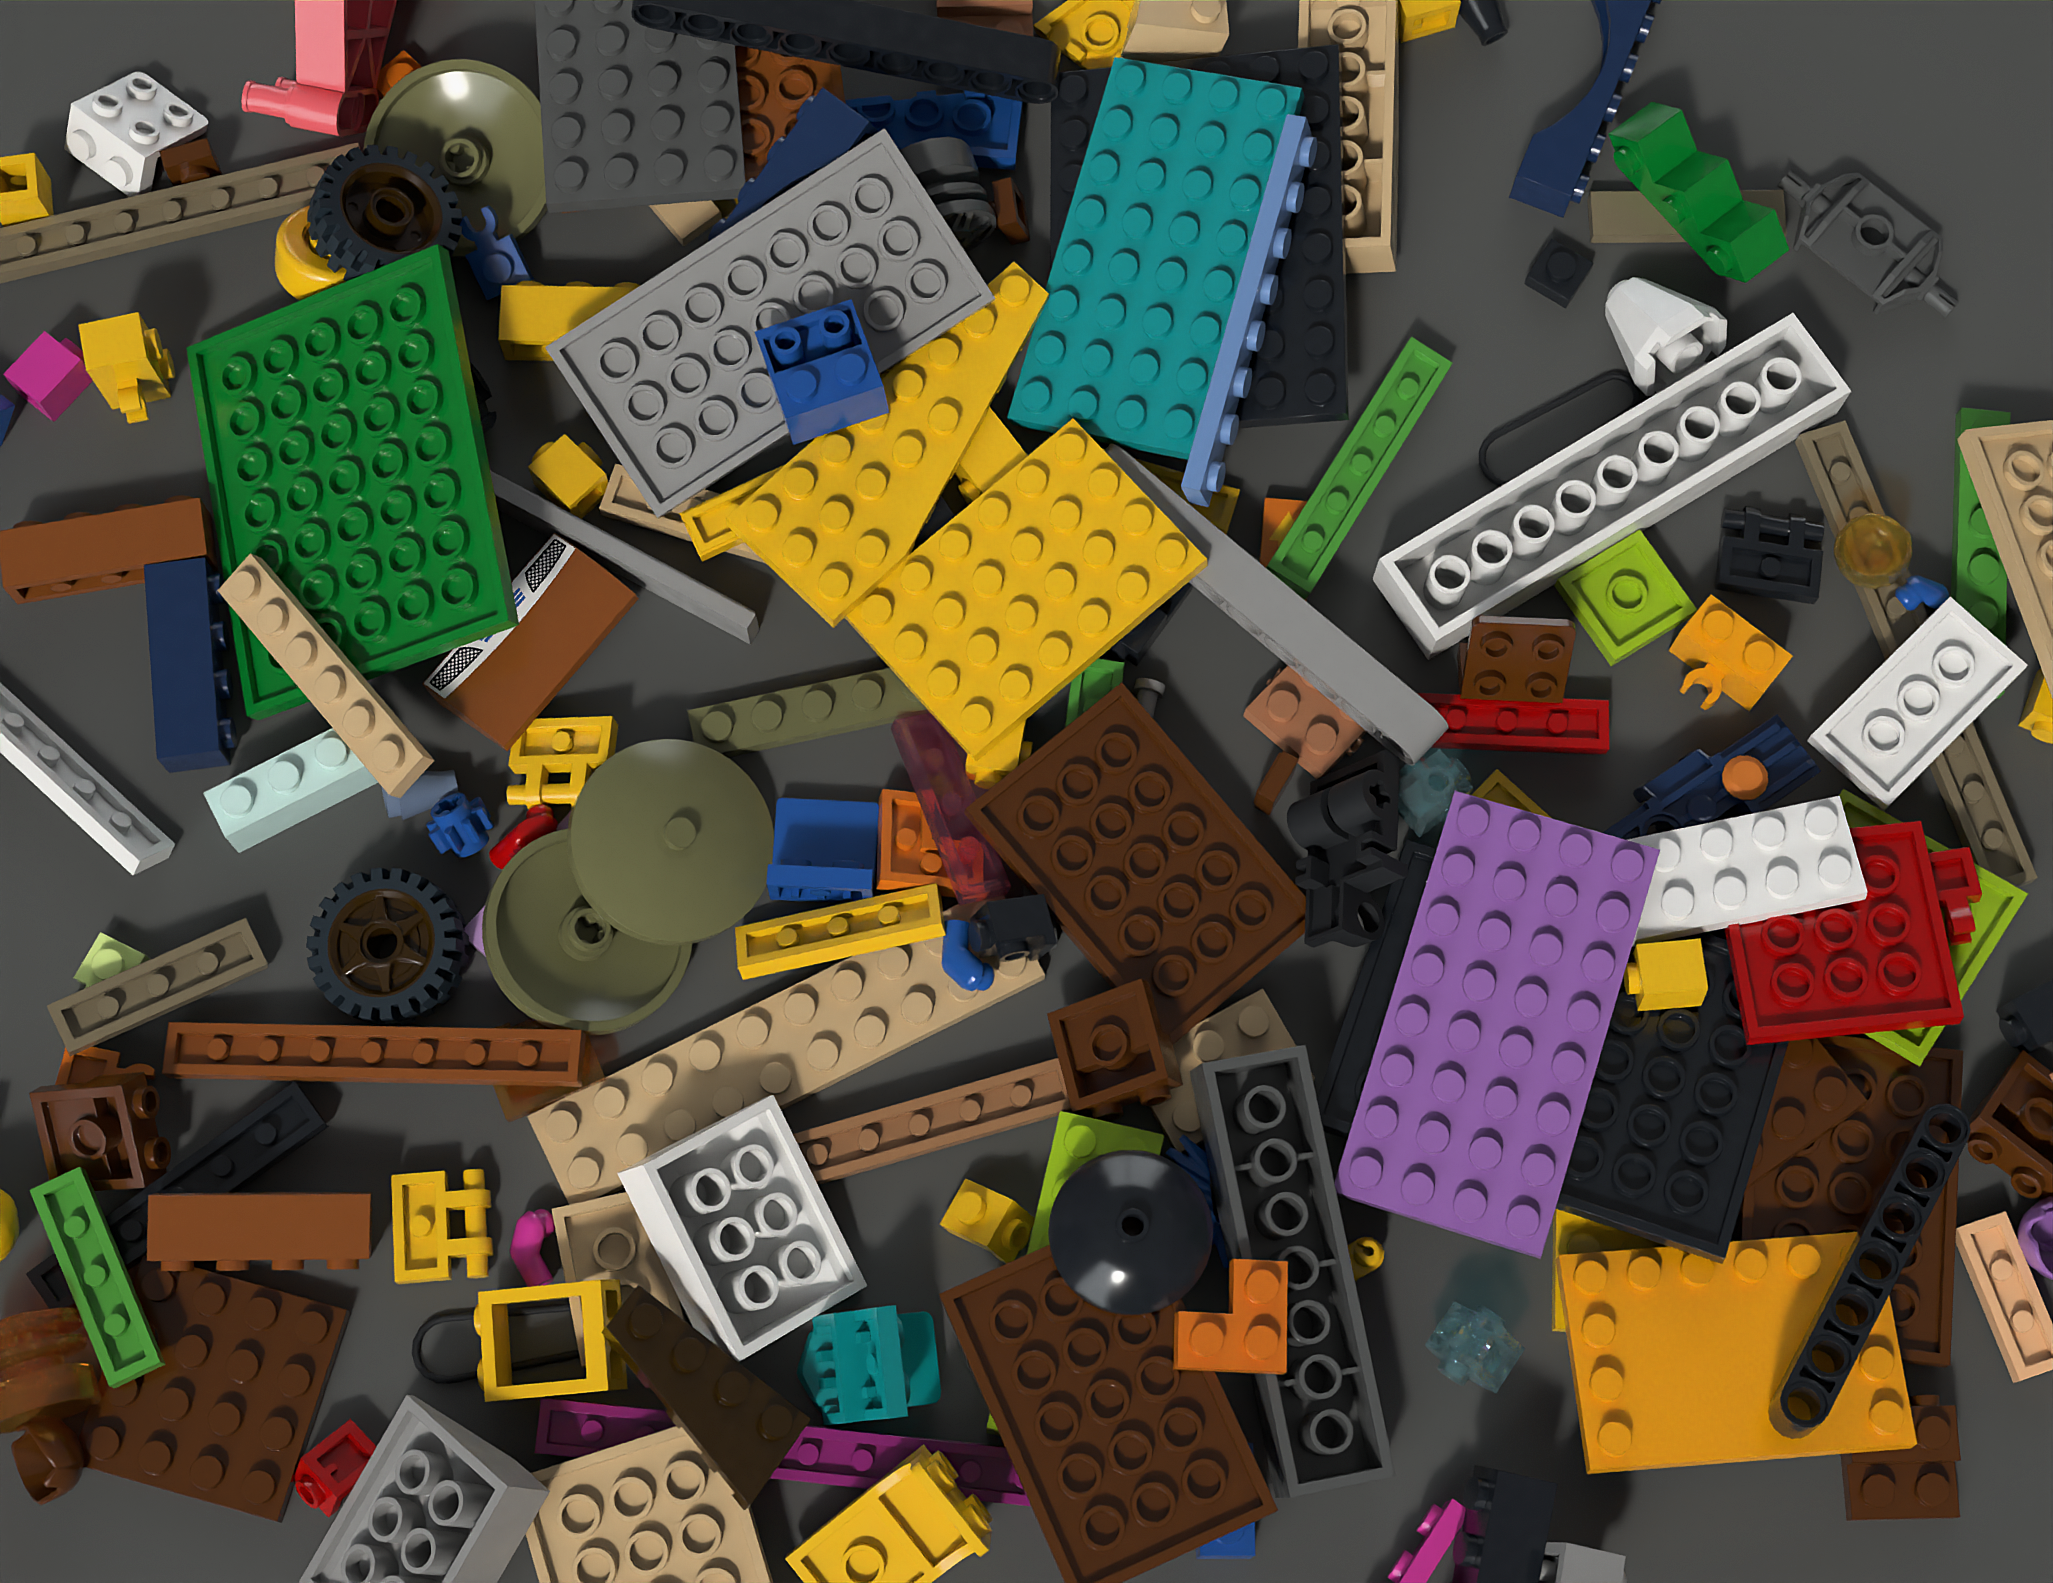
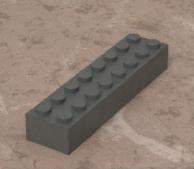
(1282, 1205)

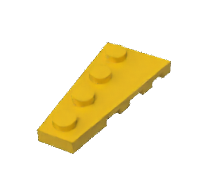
(1088, 30)

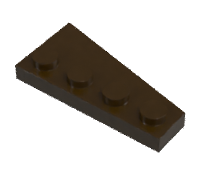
(716, 1400)

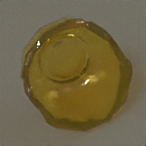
(1873, 551)

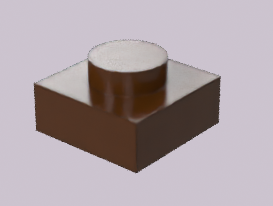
(190, 162)
(1010, 211)

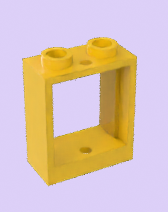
(603, 1364)

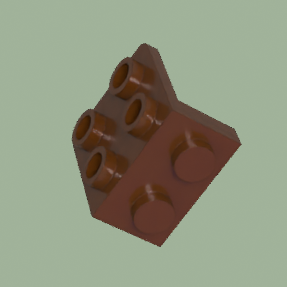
(1516, 659)

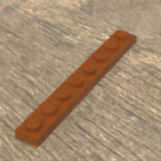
(375, 1054)

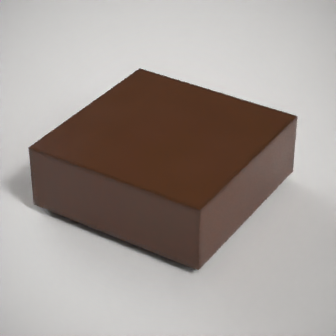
(1275, 782)

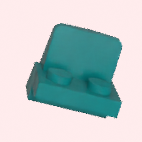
(870, 1364)

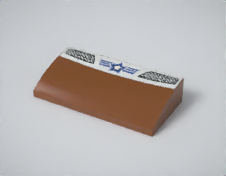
(563, 615)

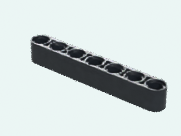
(1853, 1287)

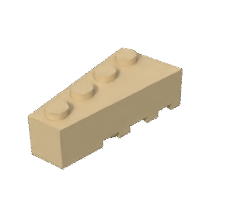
(1176, 30)

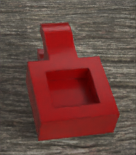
(1956, 889)

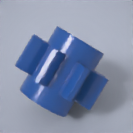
(459, 825)

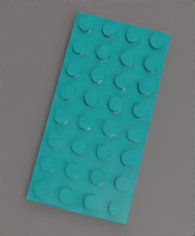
(1152, 255)

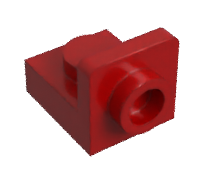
(333, 1467)

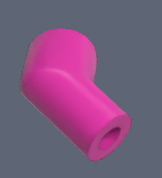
(526, 1246)

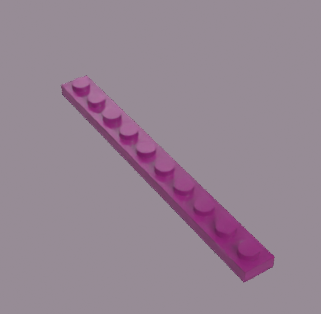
(817, 1455)

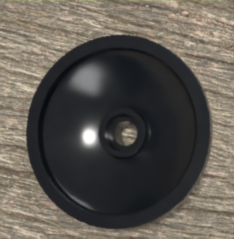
(1122, 1270)

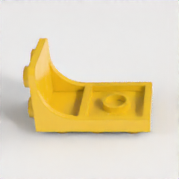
(899, 1529)

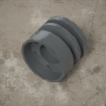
(952, 182)

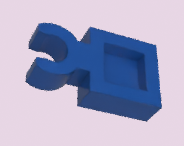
(496, 259)

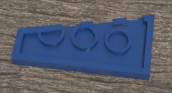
(981, 120)

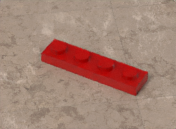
(1524, 726)

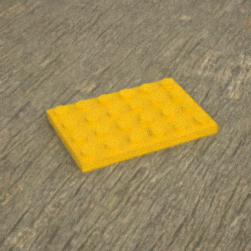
(1025, 589)

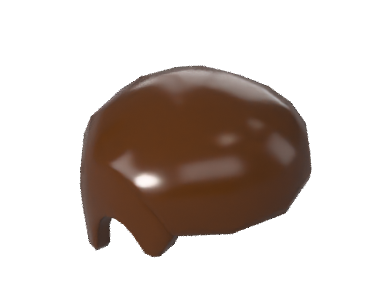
(48, 1458)

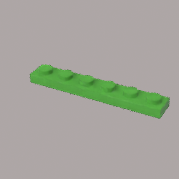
(1358, 467)
(1977, 569)

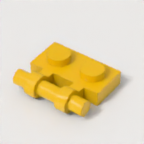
(559, 747)
(423, 1226)

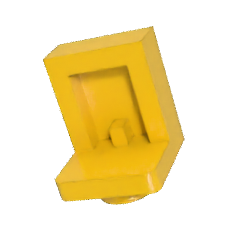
(988, 1220)

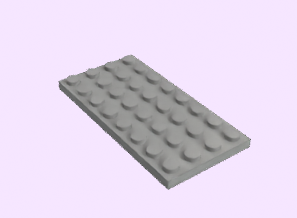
(678, 359)

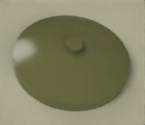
(478, 133)
(670, 842)
(562, 957)

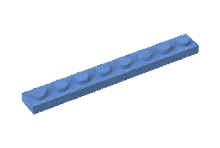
(1245, 326)

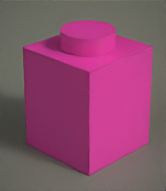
(49, 375)

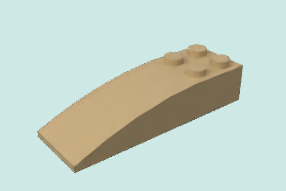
(1370, 120)

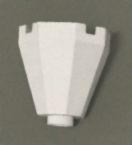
(1662, 332)

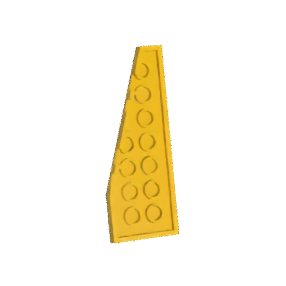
(861, 494)

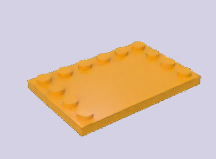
(1688, 1352)

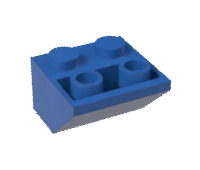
(822, 371)

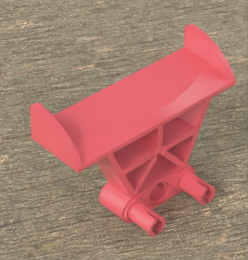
(336, 67)

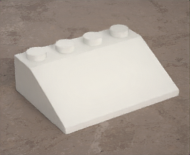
(743, 1229)

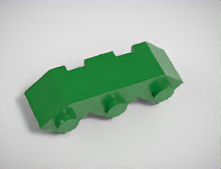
(1697, 193)

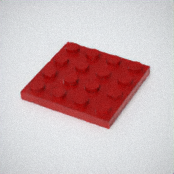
(1856, 962)

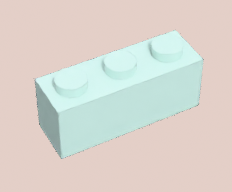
(287, 789)

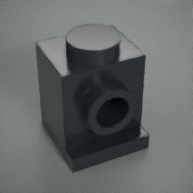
(1012, 929)

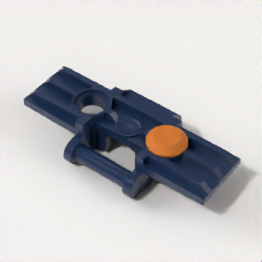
(1733, 782)

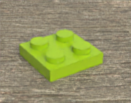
(1625, 597)

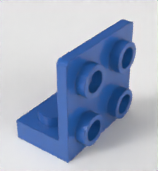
(823, 851)

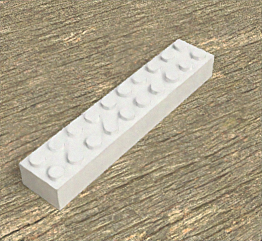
(1610, 484)

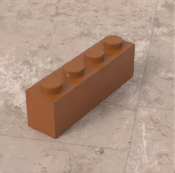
(102, 549)
(259, 1227)

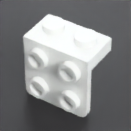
(125, 128)

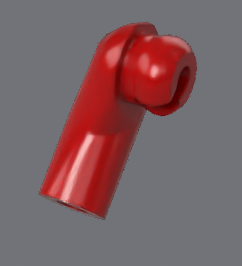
(538, 823)

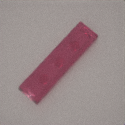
(943, 796)

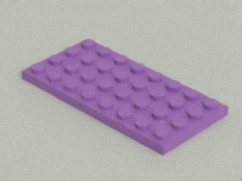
(1496, 1024)

